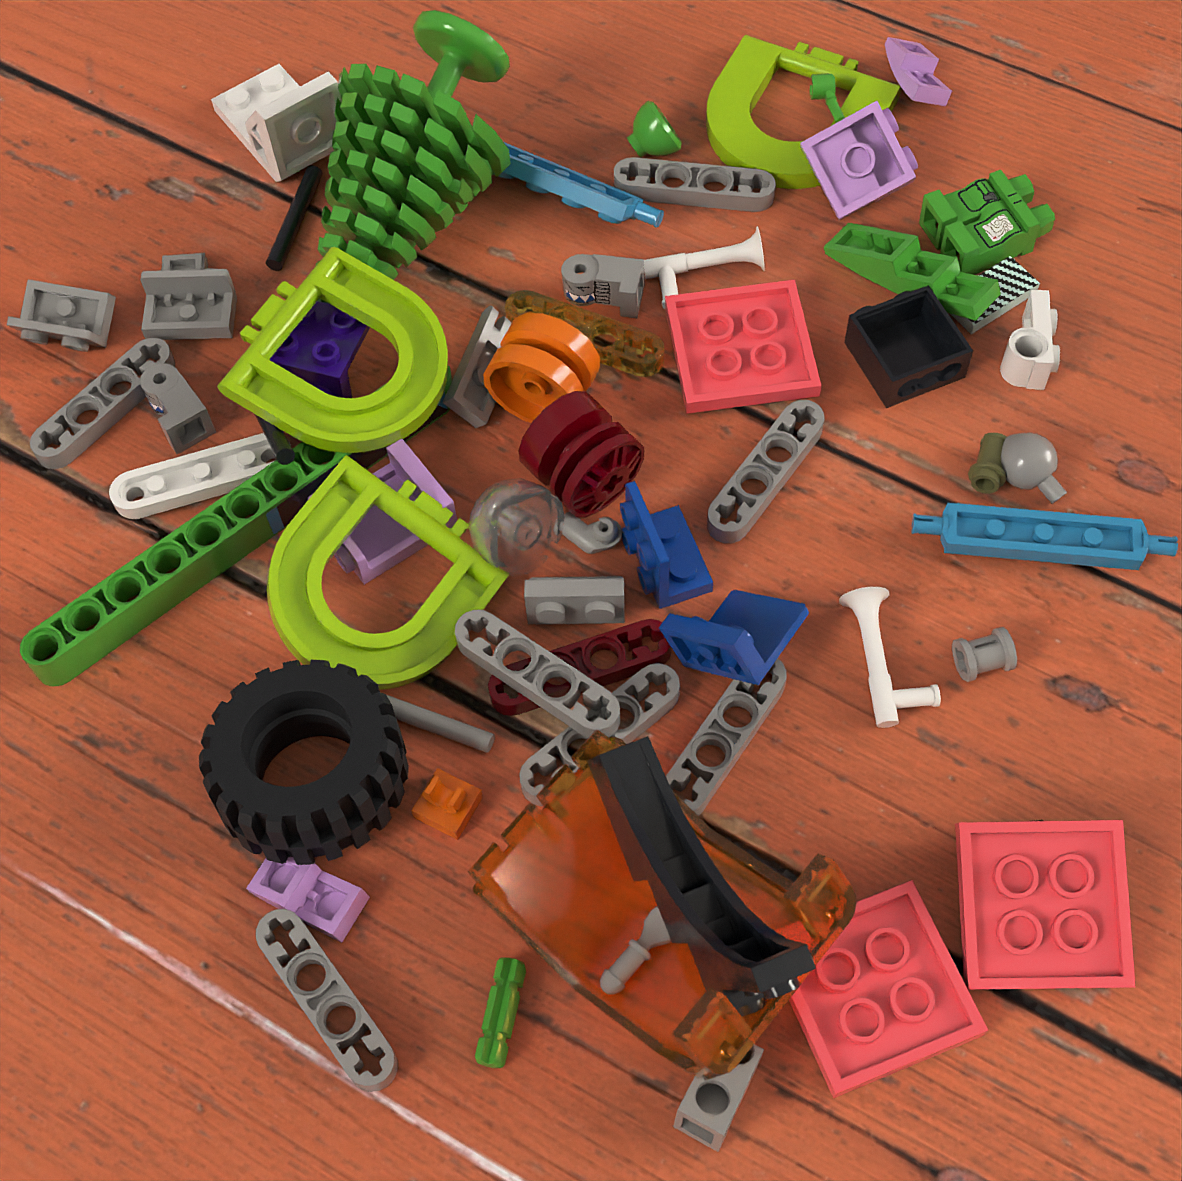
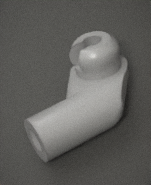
(592, 537)

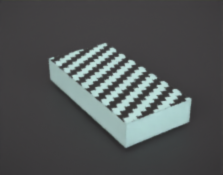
(1014, 286)

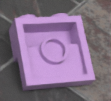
(860, 159)

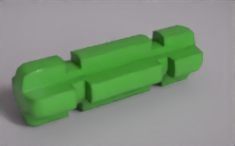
(500, 1013)

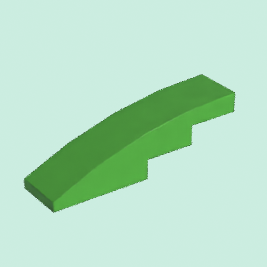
(900, 266)

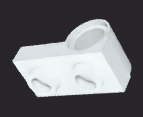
(1030, 349)

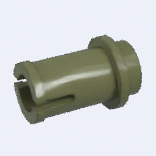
(987, 472)

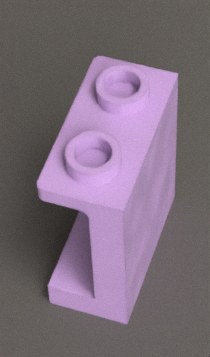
(379, 539)

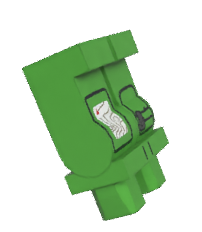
(985, 221)

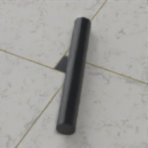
(294, 218)
(278, 442)

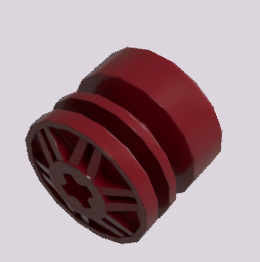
(581, 453)

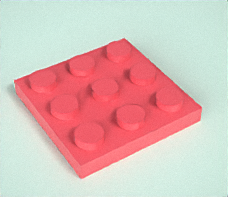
(742, 346)
(1044, 905)
(884, 994)

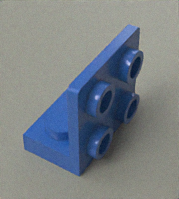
(665, 550)
(739, 638)

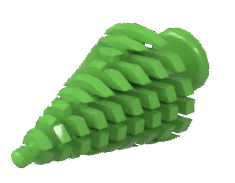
(408, 149)

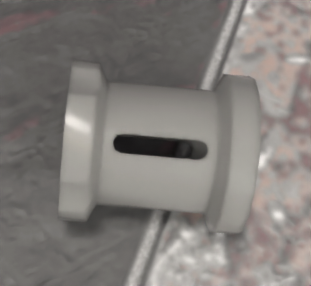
(984, 654)

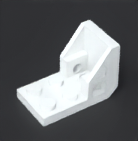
(280, 120)

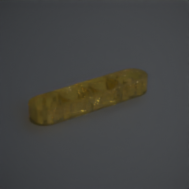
(592, 325)

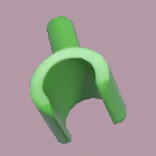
(824, 88)

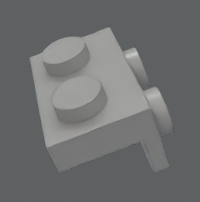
(188, 304)
(65, 314)
(574, 600)

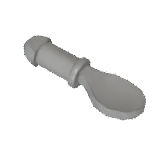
(653, 935)

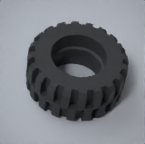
(321, 814)

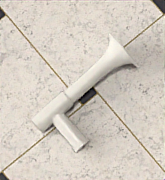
(668, 266)
(885, 700)

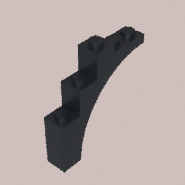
(698, 906)

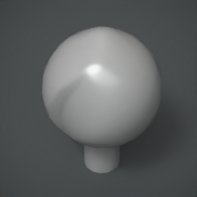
(1030, 464)

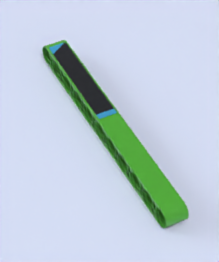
(186, 551)

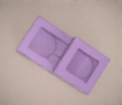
(914, 70)
(311, 894)

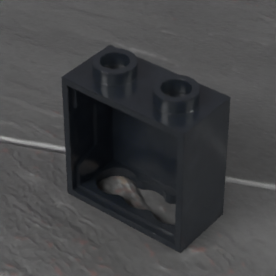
(907, 346)

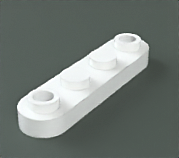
(189, 477)

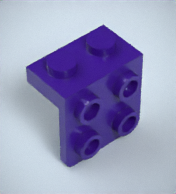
(323, 349)

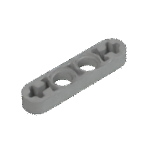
(694, 178)
(97, 397)
(761, 467)
(541, 668)
(638, 685)
(726, 737)
(321, 1001)

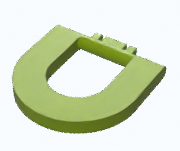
(741, 85)
(329, 420)
(315, 536)

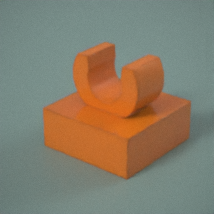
(447, 803)

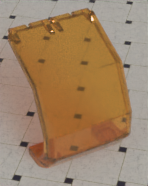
(578, 908)

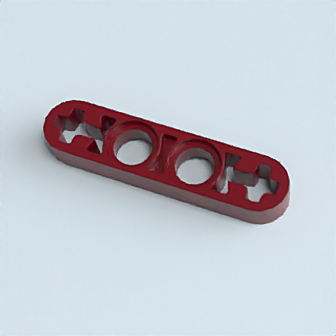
(579, 656)

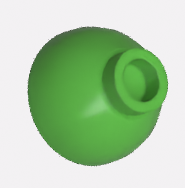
(653, 132)

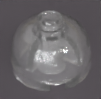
(515, 525)

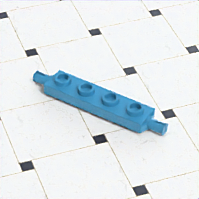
(578, 189)
(1044, 536)

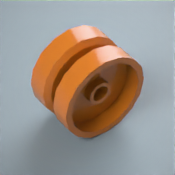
(539, 364)

